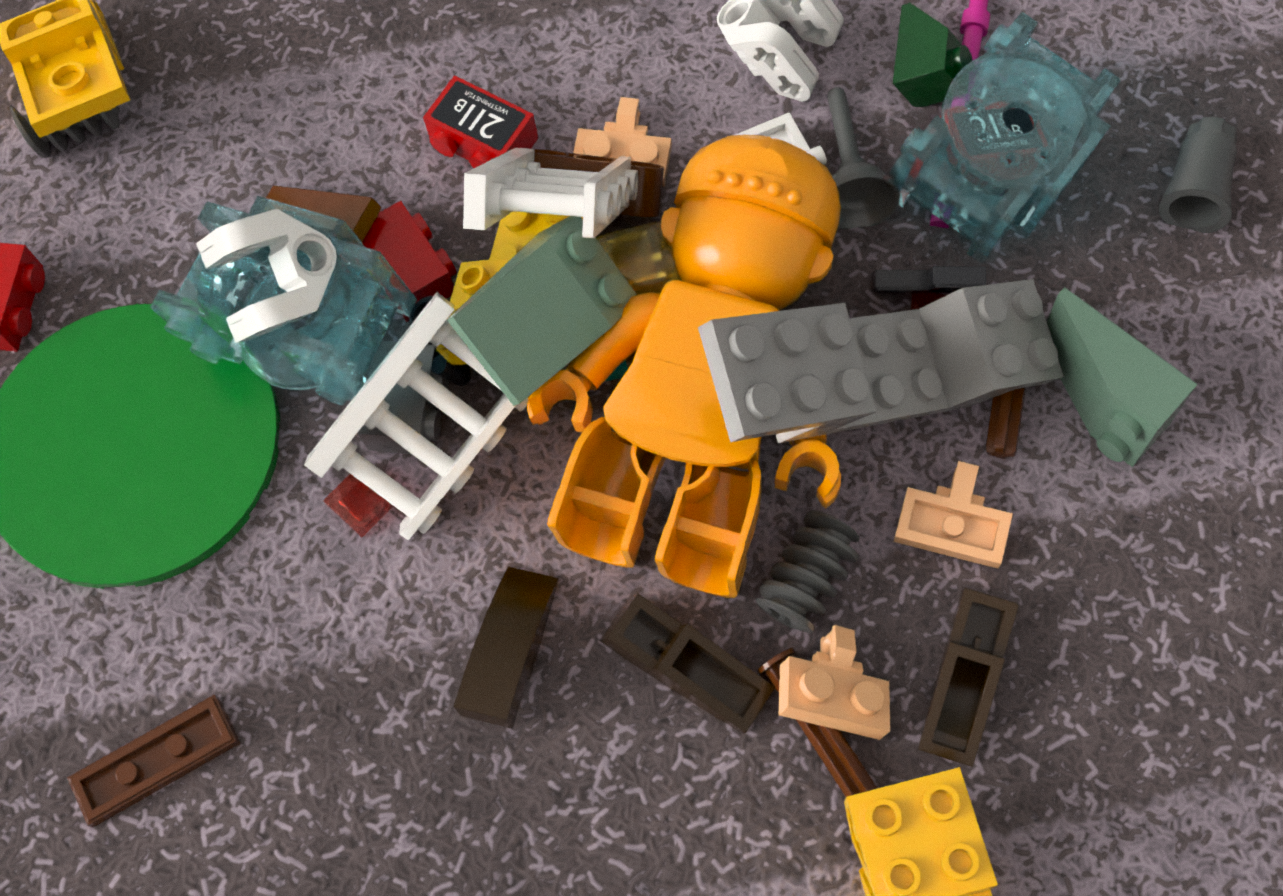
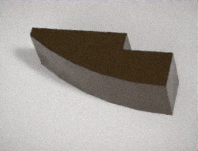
(506, 648)
(687, 663)
(968, 676)

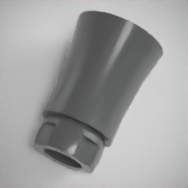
(1202, 178)

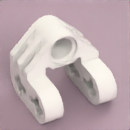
(770, 50)
(283, 237)

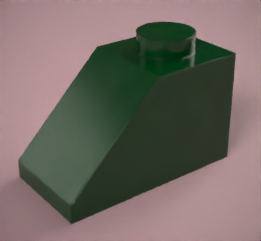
(926, 58)

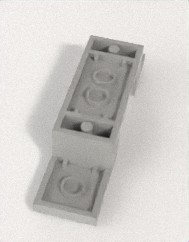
(833, 373)

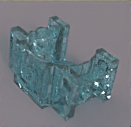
(972, 180)
(332, 345)

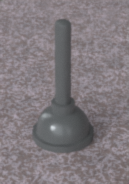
(863, 188)

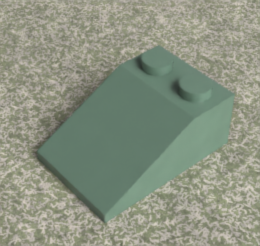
(542, 308)
(1114, 380)

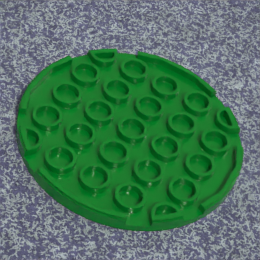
(129, 451)

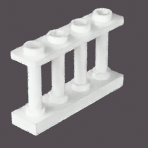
(521, 185)
(372, 410)

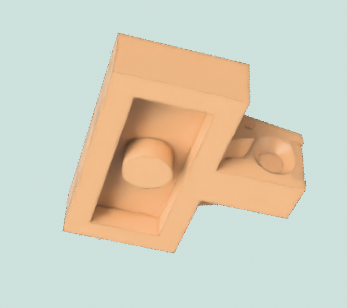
(625, 139)
(954, 521)
(834, 690)

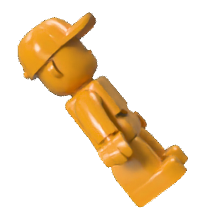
(745, 241)

